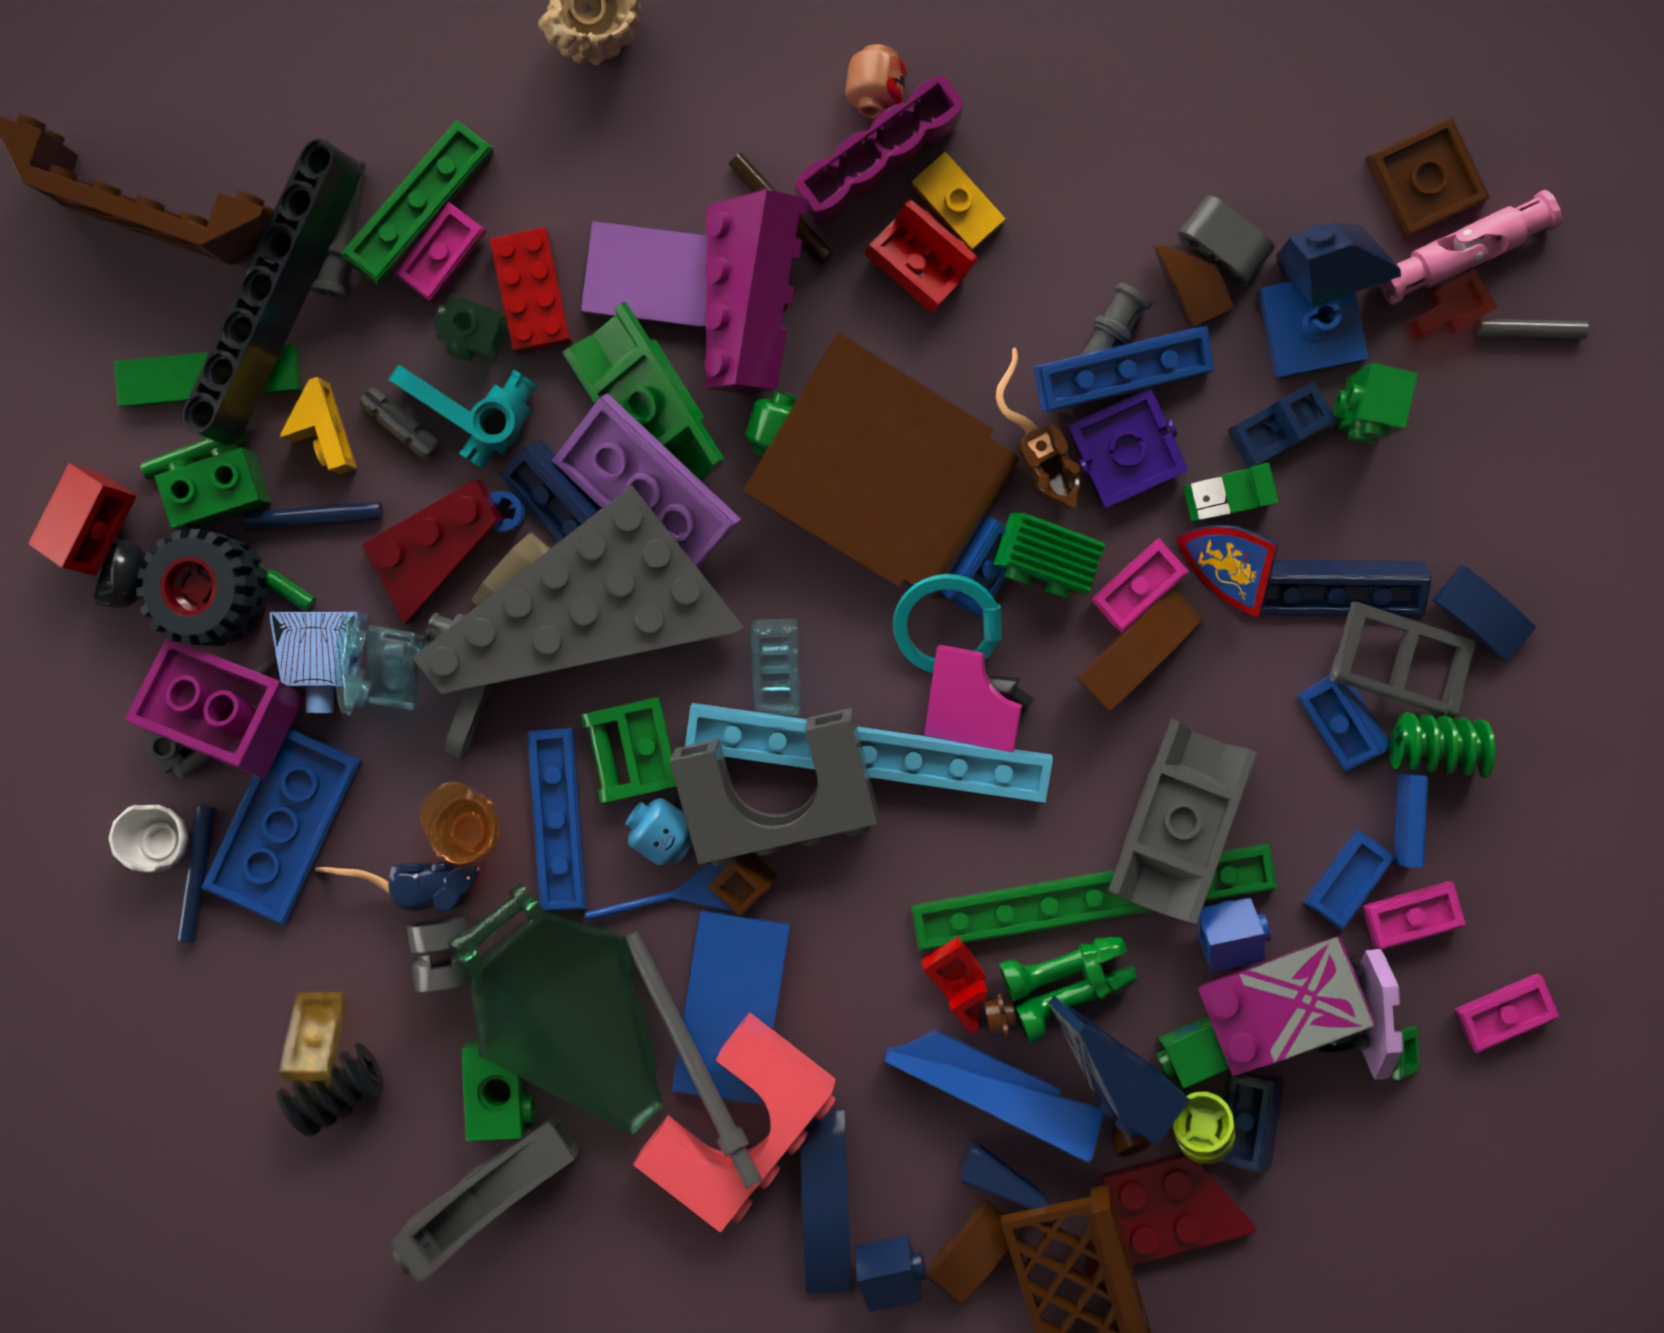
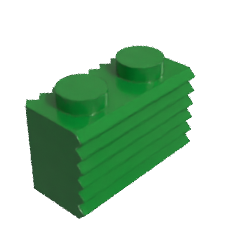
(1048, 555)

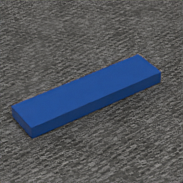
(1123, 369)
(557, 819)

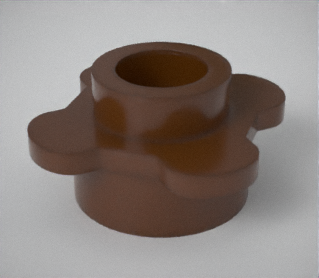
(1000, 1017)

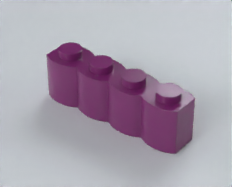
(889, 145)

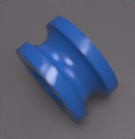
(510, 525)

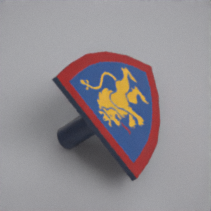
(1231, 563)

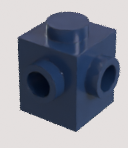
(890, 1273)

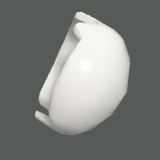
(148, 838)

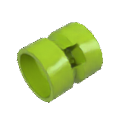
(1205, 1128)

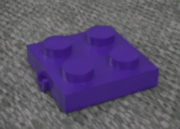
(1127, 448)

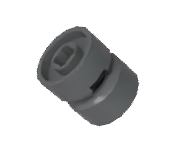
(430, 939)

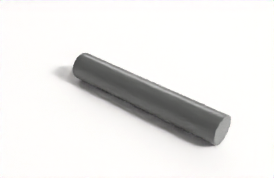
(1532, 328)

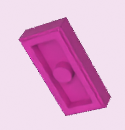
(440, 252)
(1139, 585)
(1414, 915)
(1506, 1013)

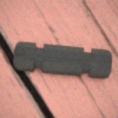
(399, 423)

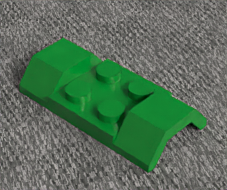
(643, 381)

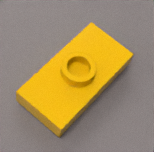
(958, 201)

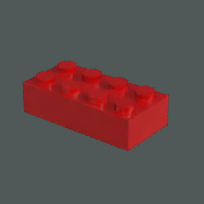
(531, 290)

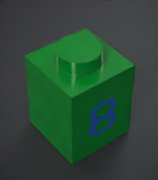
(1191, 1053)

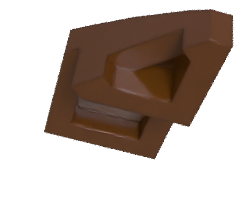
(1196, 284)

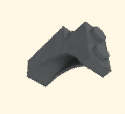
(482, 1196)

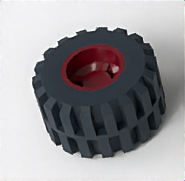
(202, 588)

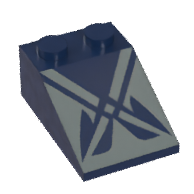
(1129, 1086)

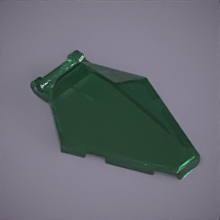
(562, 1011)

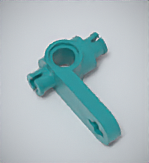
(481, 445)

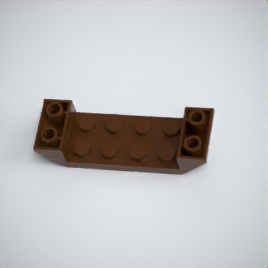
(48, 168)

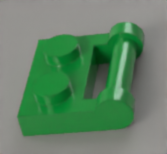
(644, 746)

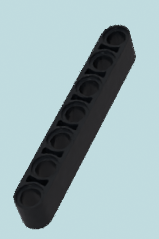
(272, 292)

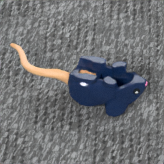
(419, 885)

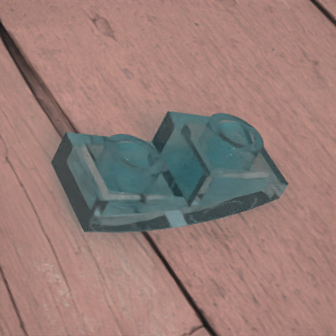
(349, 679)

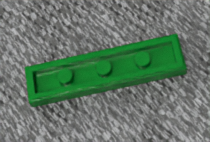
(417, 203)
(172, 377)

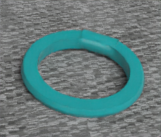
(991, 615)

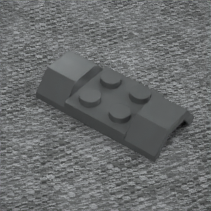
(1181, 823)

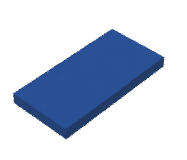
(282, 827)
(732, 973)

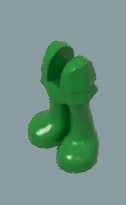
(1036, 1011)

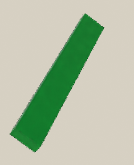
(1069, 901)

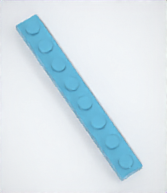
(886, 753)

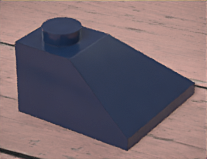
(1335, 262)

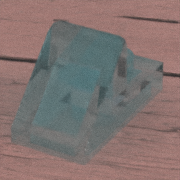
(392, 668)

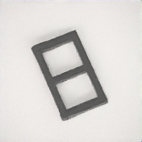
(1411, 629)

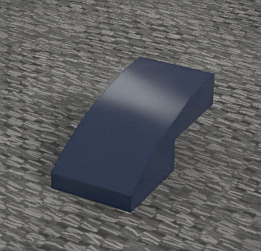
(1281, 425)
(1484, 613)

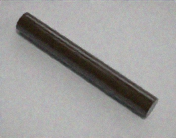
(758, 182)

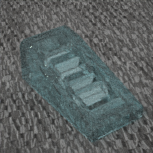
(773, 629)

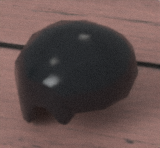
(119, 574)

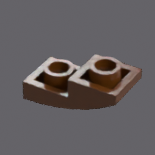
(972, 1255)

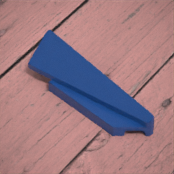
(1001, 1091)

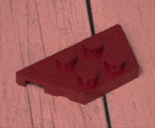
(1170, 1209)

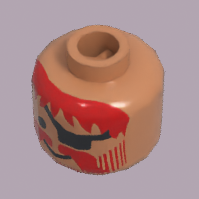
(875, 80)

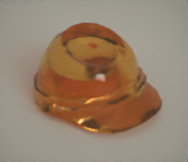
(460, 823)

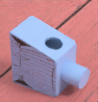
(307, 653)

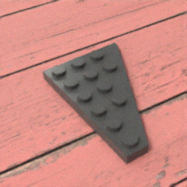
(591, 598)

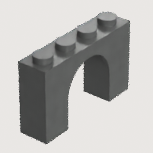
(728, 827)

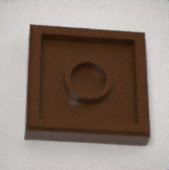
(1427, 178)

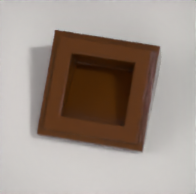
(743, 882)

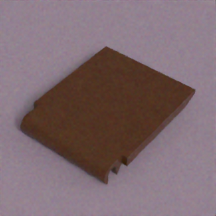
(881, 467)

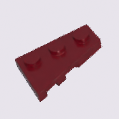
(430, 545)

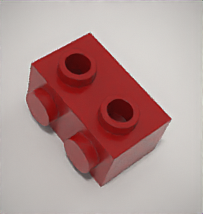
(82, 520)

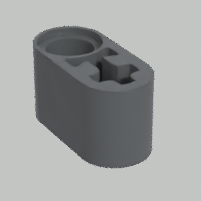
(1226, 240)

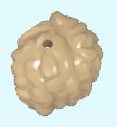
(590, 34)

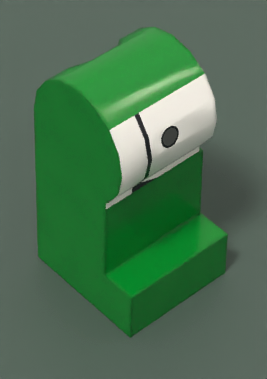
(1231, 493)

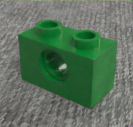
(486, 1114)

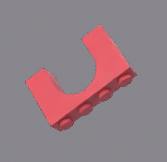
(793, 1093)

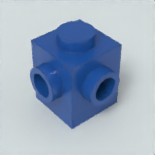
(1232, 934)

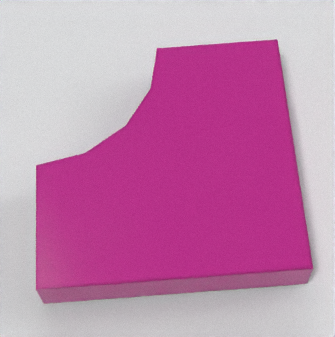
(966, 704)

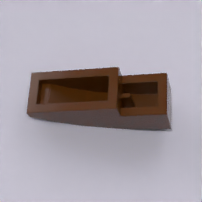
(1138, 649)

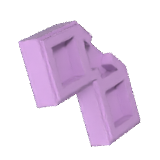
(1381, 996)

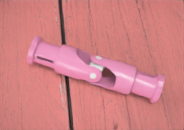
(1465, 249)

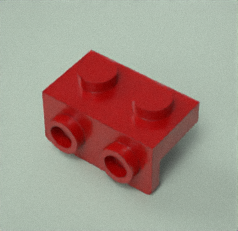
(921, 256)

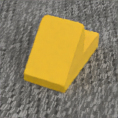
(319, 415)

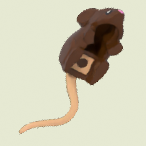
(1043, 452)

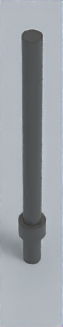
(732, 1139)

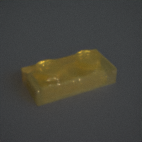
(312, 1036)

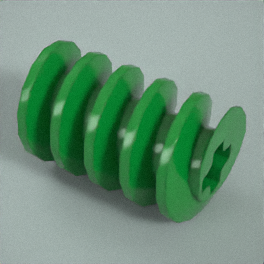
(1444, 742)

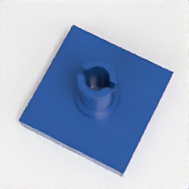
(1307, 336)

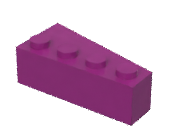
(748, 288)

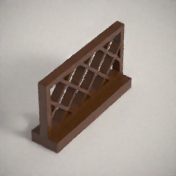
(1108, 1249)

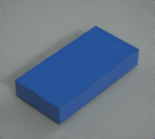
(1410, 820)
(1349, 879)

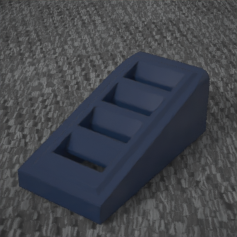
(991, 1174)

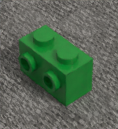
(1374, 403)
(212, 488)

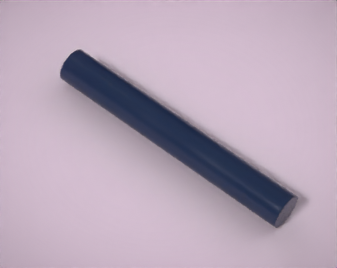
(313, 515)
(195, 873)

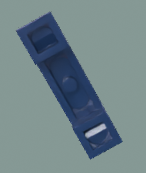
(825, 1205)

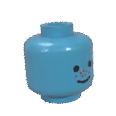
(659, 832)

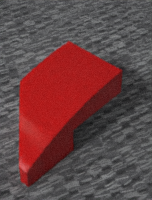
(959, 979)

